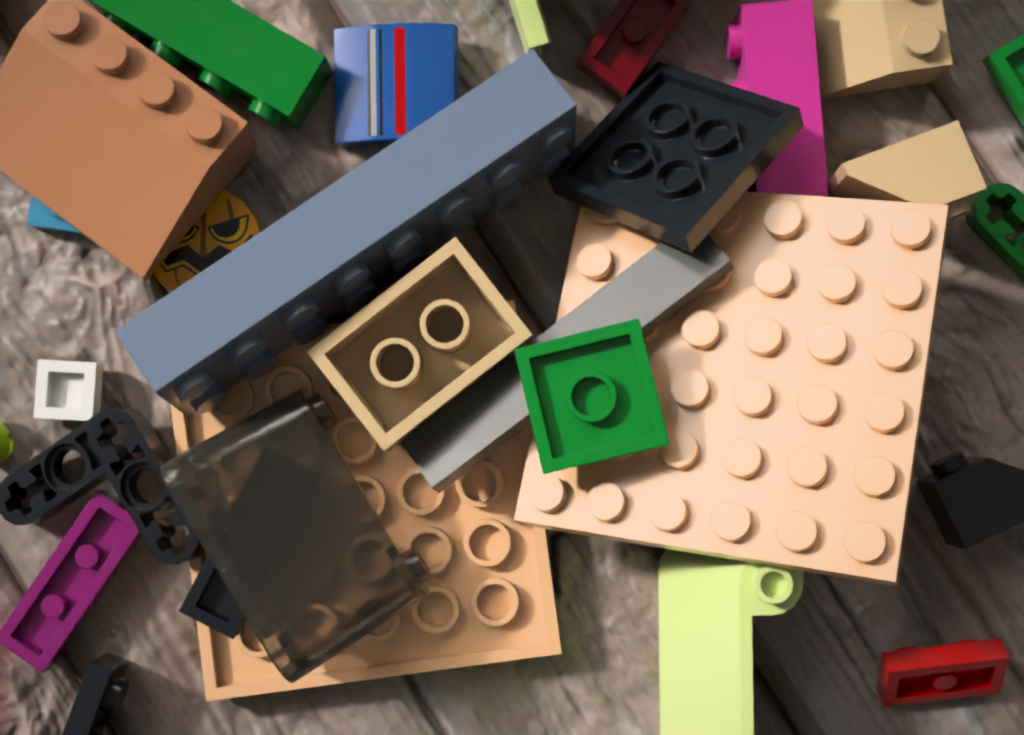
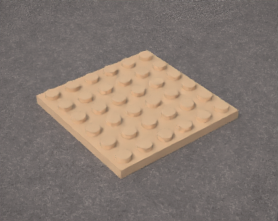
(777, 388)
(488, 572)

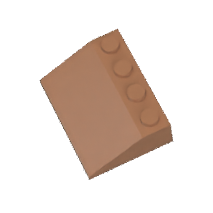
(113, 134)

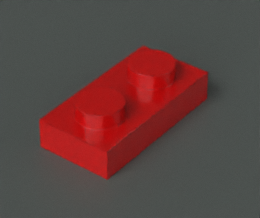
(942, 672)

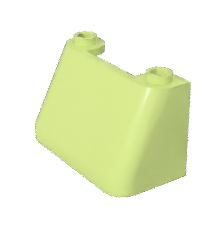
(709, 638)

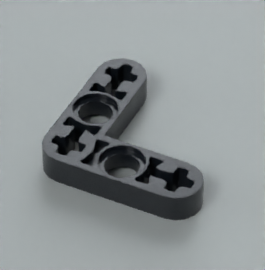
(103, 462)

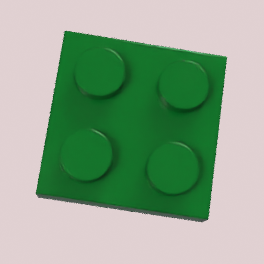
(591, 396)

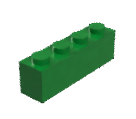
(230, 51)

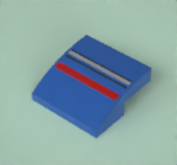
(392, 79)

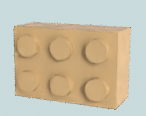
(420, 344)

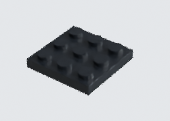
(676, 154)

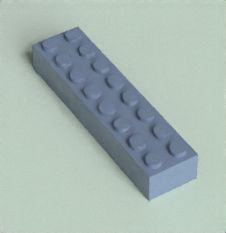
(353, 237)

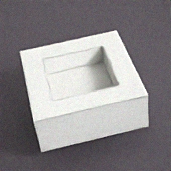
(68, 390)

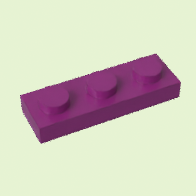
(71, 582)

